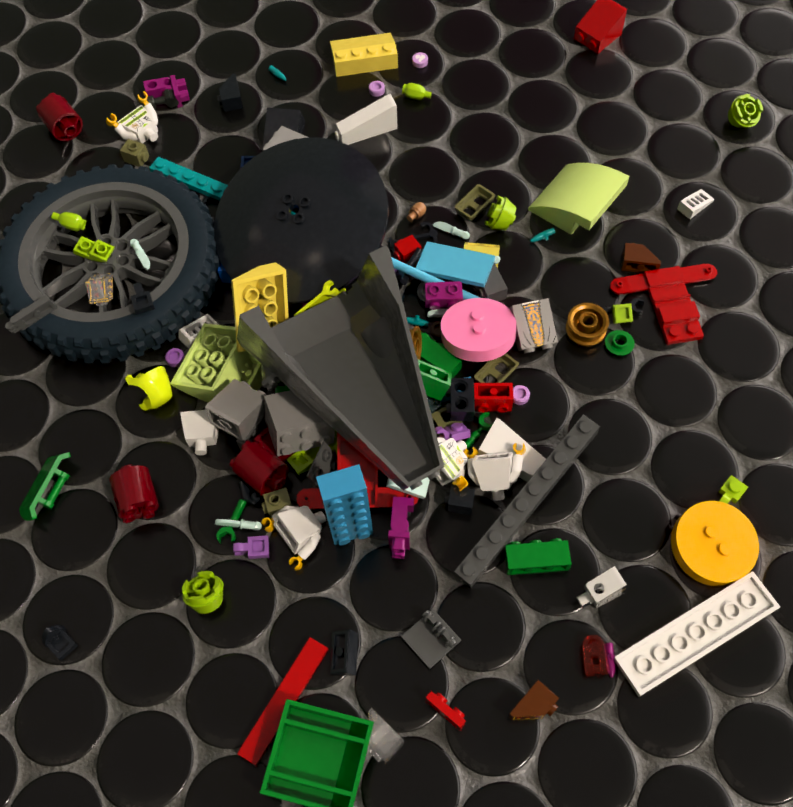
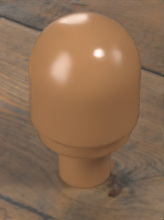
(416, 211)

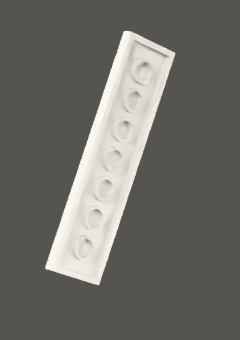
(695, 633)

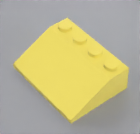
(364, 54)
(264, 288)

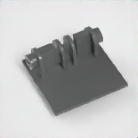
(324, 463)
(431, 638)

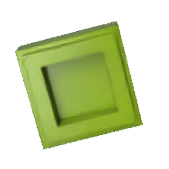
(622, 313)

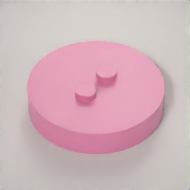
(478, 329)

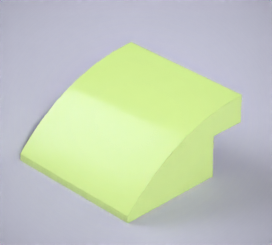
(579, 195)
(215, 363)

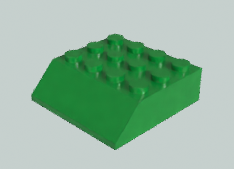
(317, 757)

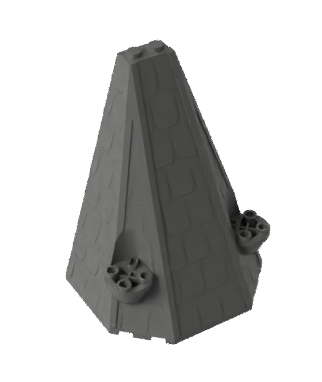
(356, 371)

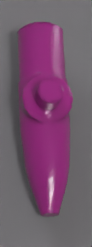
(610, 656)

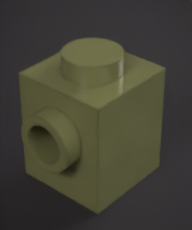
(134, 153)
(275, 501)

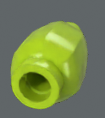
(415, 91)
(70, 220)

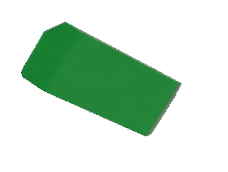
(27, 508)

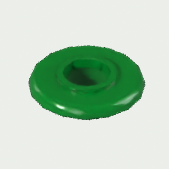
(616, 349)

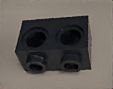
(461, 399)

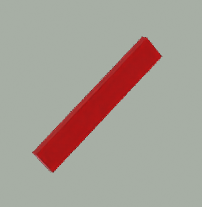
(290, 688)

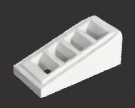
(690, 211)
(186, 333)

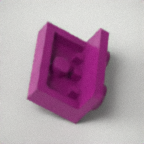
(442, 294)

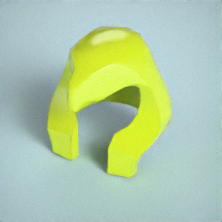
(155, 385)

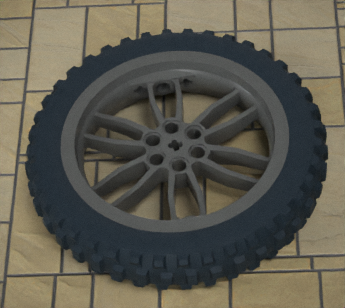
(94, 194)

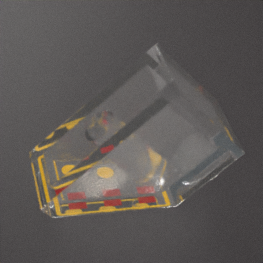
(100, 288)
(383, 739)

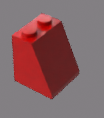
(601, 25)

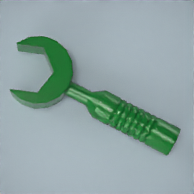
(483, 426)
(235, 516)

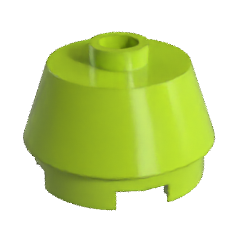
(745, 111)
(501, 214)
(203, 592)

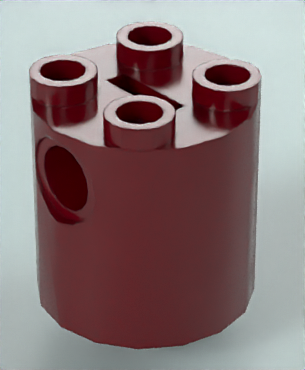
(59, 117)
(259, 468)
(133, 493)

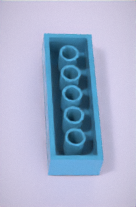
(346, 504)

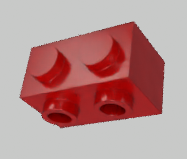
(493, 397)

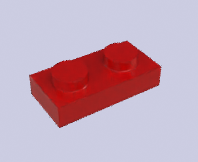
(453, 715)

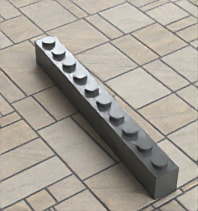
(526, 501)

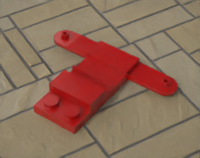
(670, 298)
(346, 457)

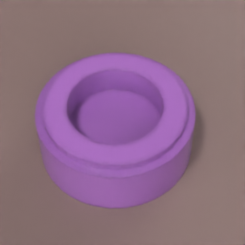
(174, 357)

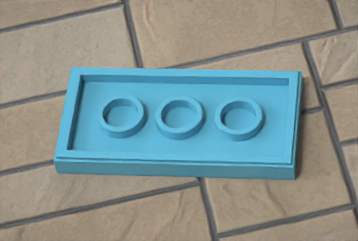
(456, 264)

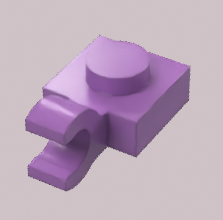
(456, 431)
(256, 547)

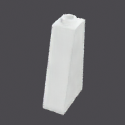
(368, 122)
(501, 440)

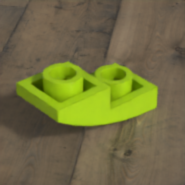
(92, 250)

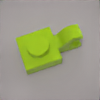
(732, 490)

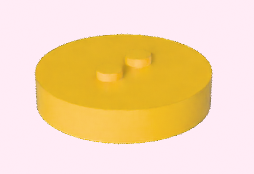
(715, 543)

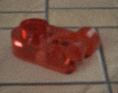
(595, 648)

